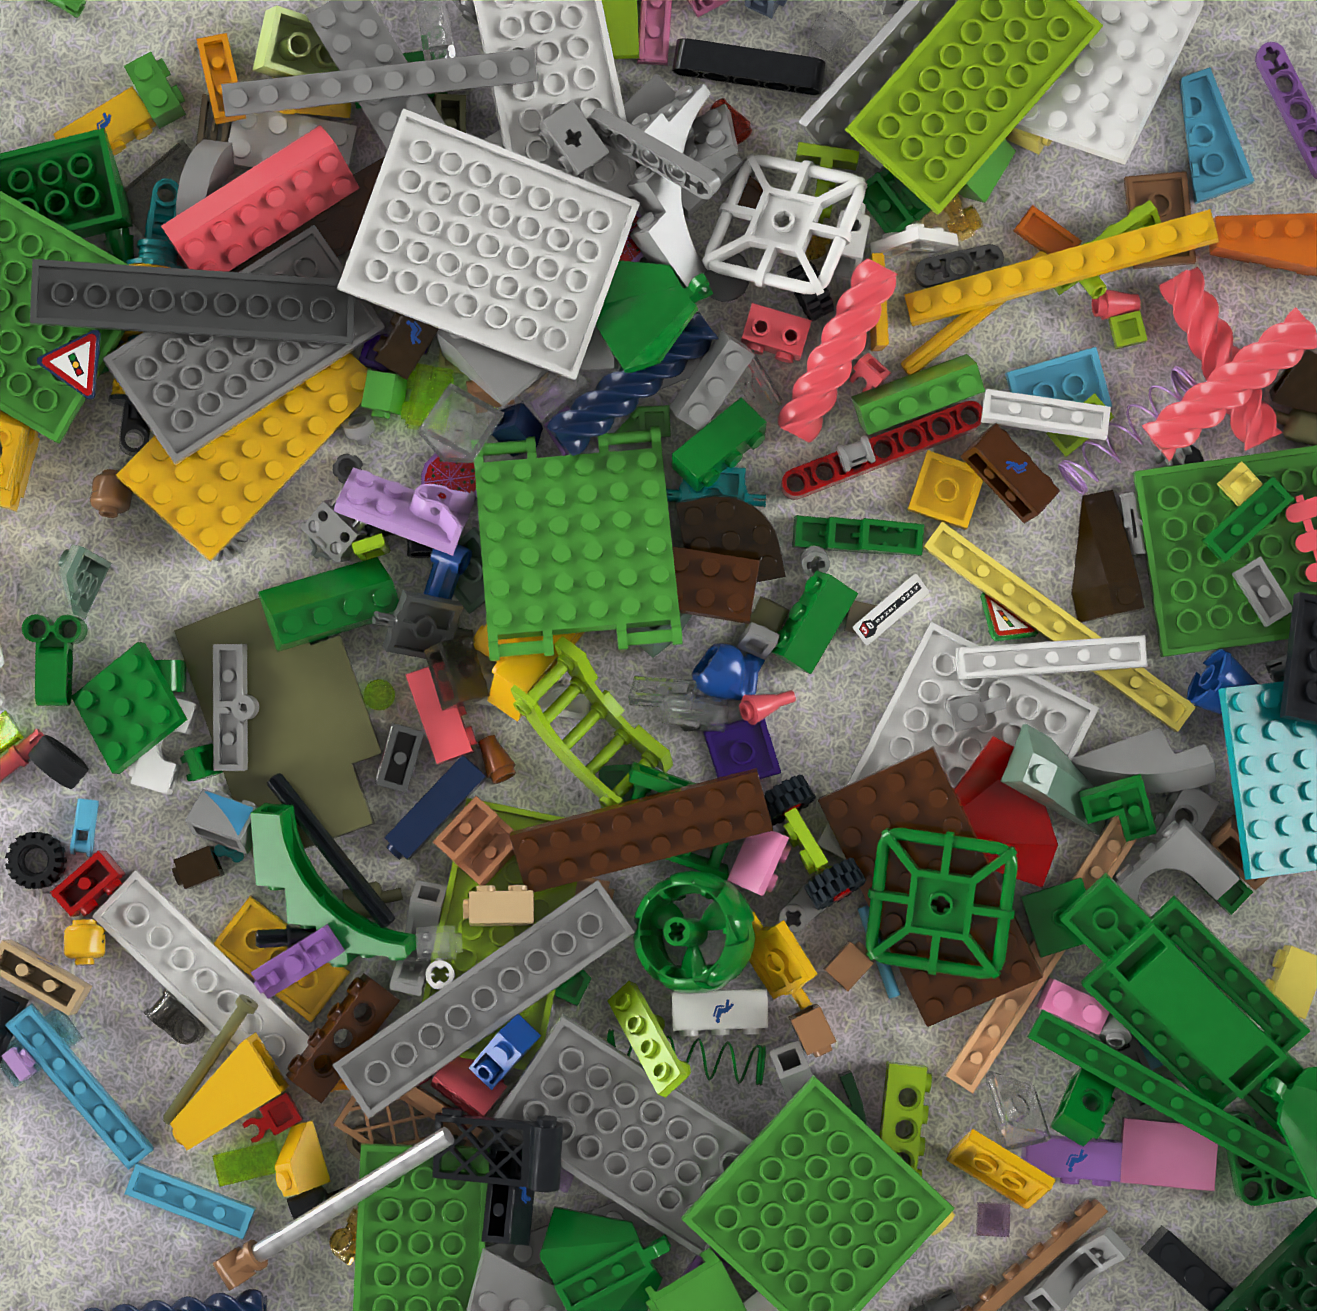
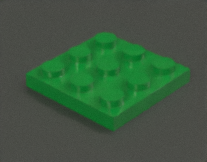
(128, 708)

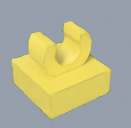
(1239, 483)

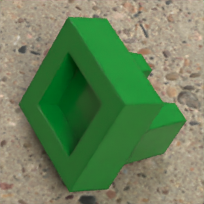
(200, 762)

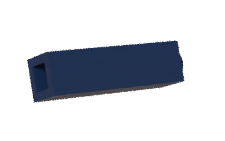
(434, 808)

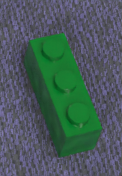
(719, 445)
(813, 621)

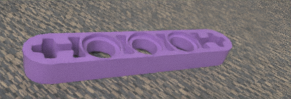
(1285, 100)

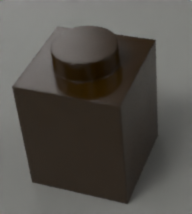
(197, 868)

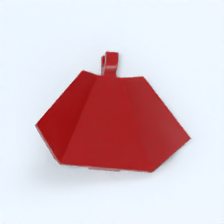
(1006, 814)

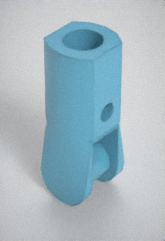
(85, 821)

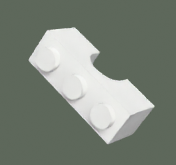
(153, 769)

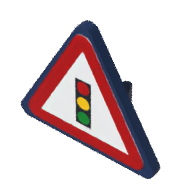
(76, 363)

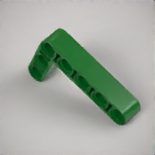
(1265, 1181)

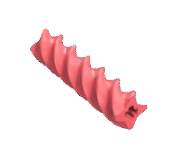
(841, 342)
(1212, 343)
(1232, 384)

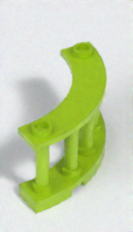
(603, 706)

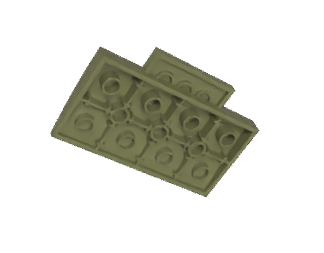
(307, 722)

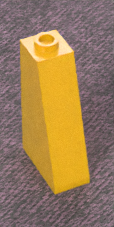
(235, 1089)

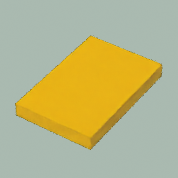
(1000, 1169)

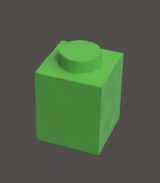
(384, 393)

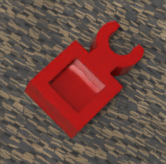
(277, 1116)

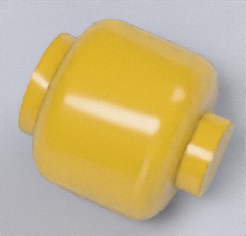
(84, 941)

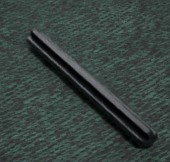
(332, 851)

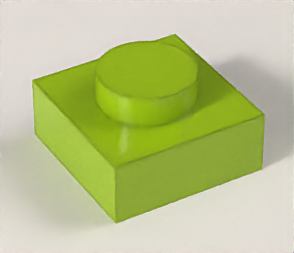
(1127, 329)

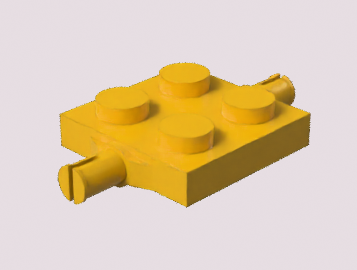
(781, 962)

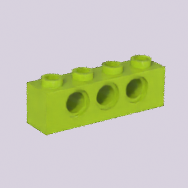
(898, 1077)

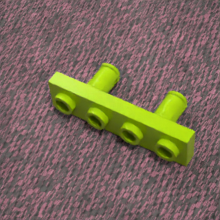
(1138, 217)
(648, 1040)

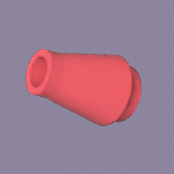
(1115, 303)

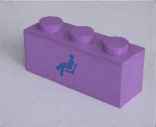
(1070, 1162)

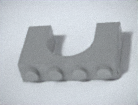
(650, 100)
(1182, 850)

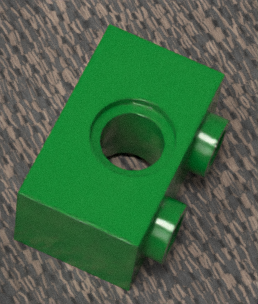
(1083, 1107)

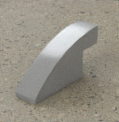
(1153, 759)

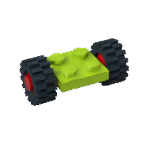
(830, 882)

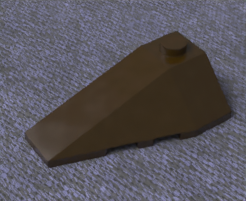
(1104, 569)

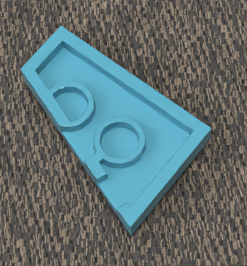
(1063, 378)

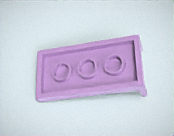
(405, 511)

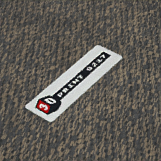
(890, 609)

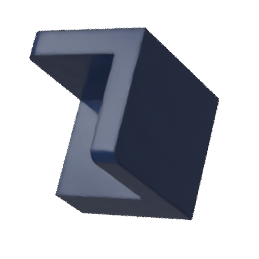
(517, 425)

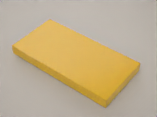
(238, 943)

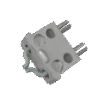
(332, 532)

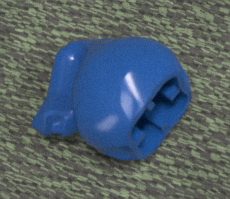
(727, 673)

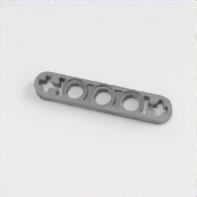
(665, 161)

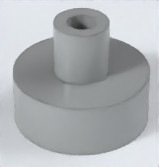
(359, 428)

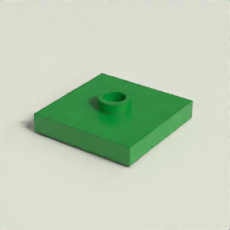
(1043, 914)

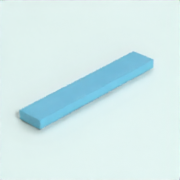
(79, 1086)

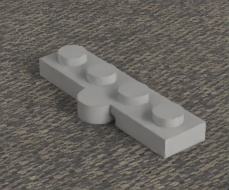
(231, 707)

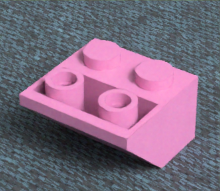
(758, 861)

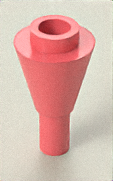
(757, 707)

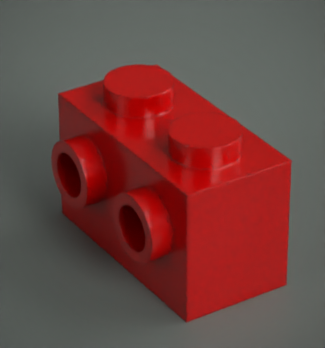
(88, 883)

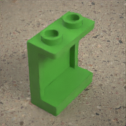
(699, 1290)

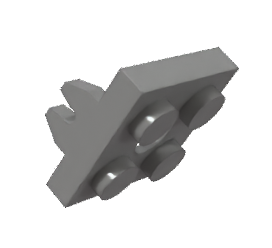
(719, 142)

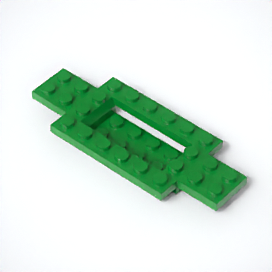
(1177, 1007)

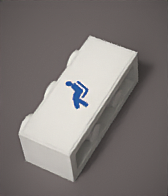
(720, 1011)

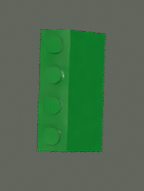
(328, 603)

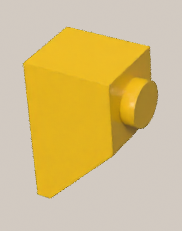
(301, 1161)

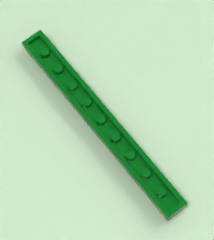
(1168, 1098)

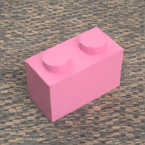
(1073, 1006)

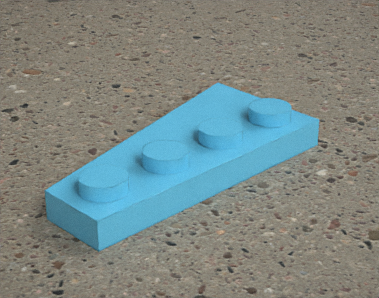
(1212, 143)

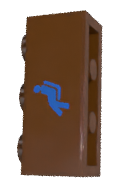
(1010, 473)

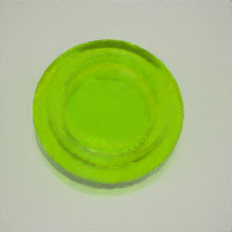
(379, 694)

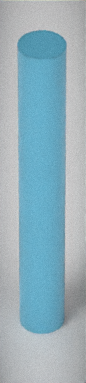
(884, 969)

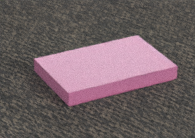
(1166, 1155)

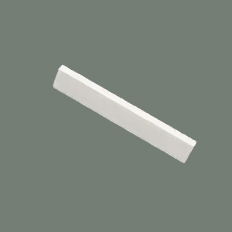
(1051, 657)

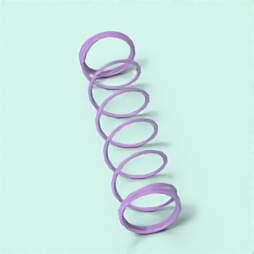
(1063, 466)

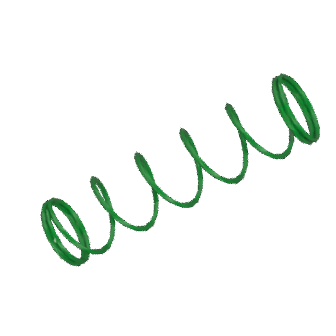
(760, 1060)

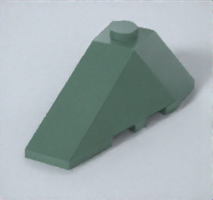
(1048, 776)

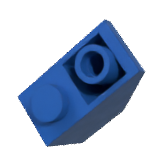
(504, 1051)

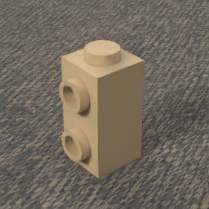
(499, 908)

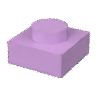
(20, 1063)

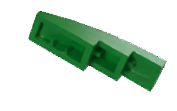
(858, 535)

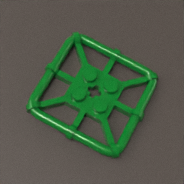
(958, 891)

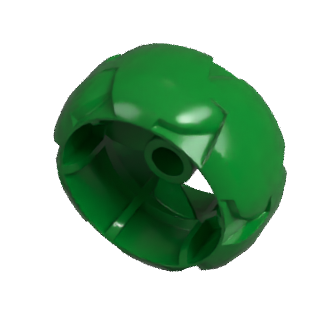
(726, 912)

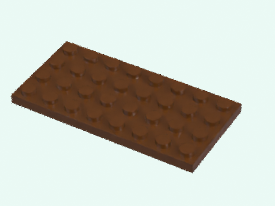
(921, 798)

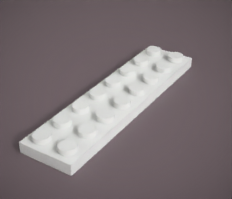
(195, 968)

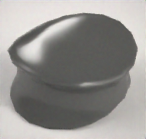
(726, 287)

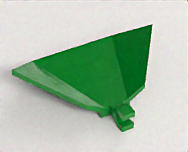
(647, 312)
(1298, 1119)
(600, 1262)

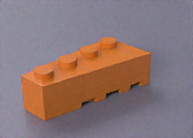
(1269, 240)

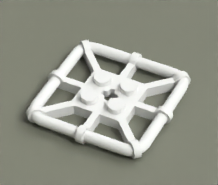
(788, 240)

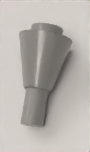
(1114, 1033)

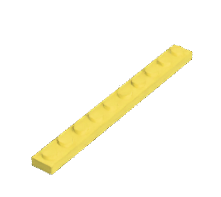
(1052, 622)

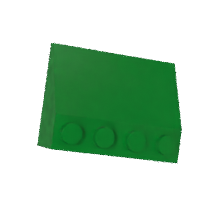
(69, 183)

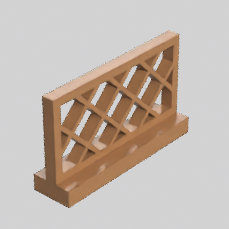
(417, 1098)

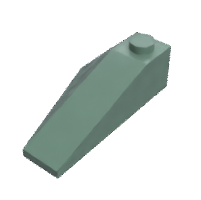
(82, 577)

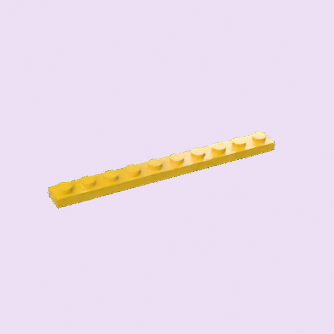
(1062, 267)

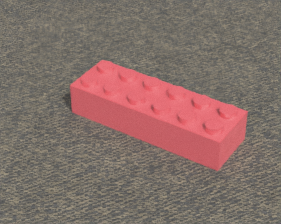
(262, 204)

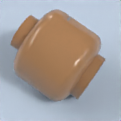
(110, 494)

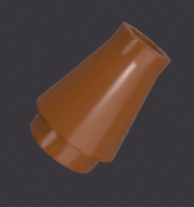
(496, 760)

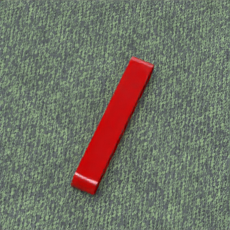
(894, 440)

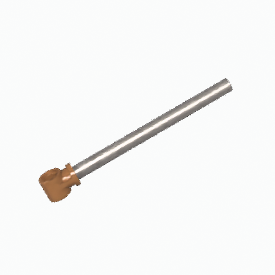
(241, 1263)

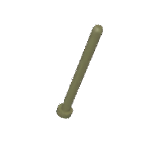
(245, 1006)

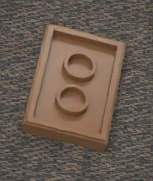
(1171, 197)

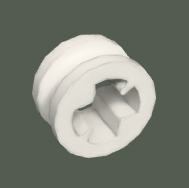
(440, 964)

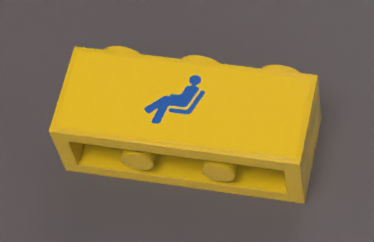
(122, 118)

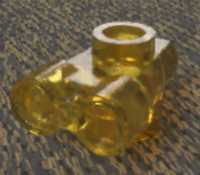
(962, 220)
(344, 1239)

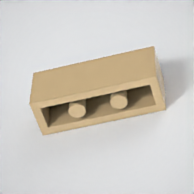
(42, 977)

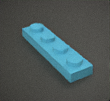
(190, 1200)

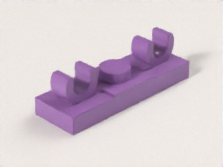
(297, 961)

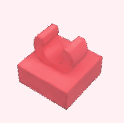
(871, 371)

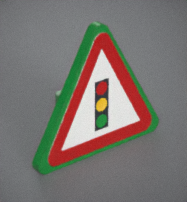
(1002, 623)

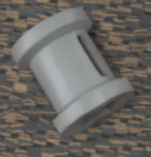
(855, 453)

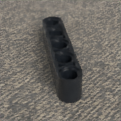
(748, 66)

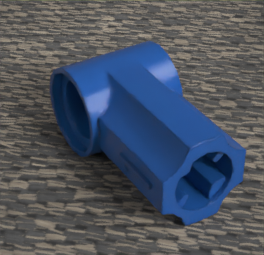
(447, 571)

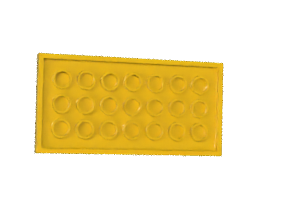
(237, 474)

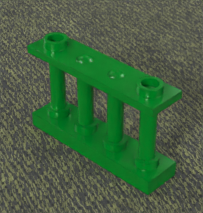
(650, 779)

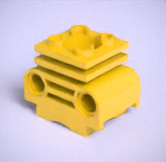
(18, 453)

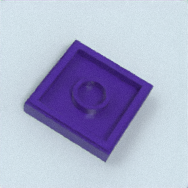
(742, 749)

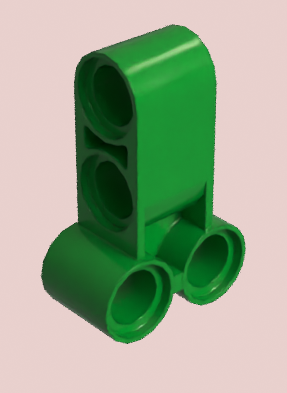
(54, 658)

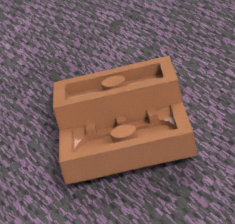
(477, 841)

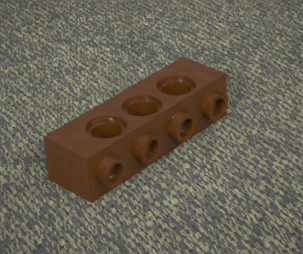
(379, 1005)

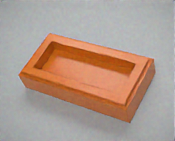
(1045, 232)

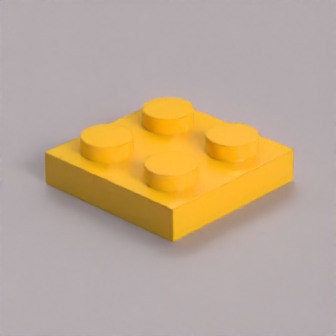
(945, 490)

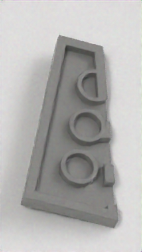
(507, 1287)

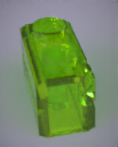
(426, 387)

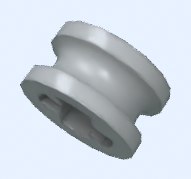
(807, 557)

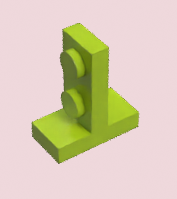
(828, 158)

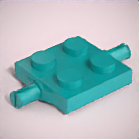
(730, 483)

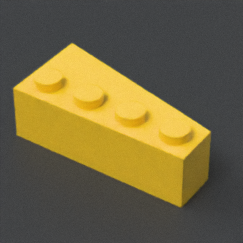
(523, 672)

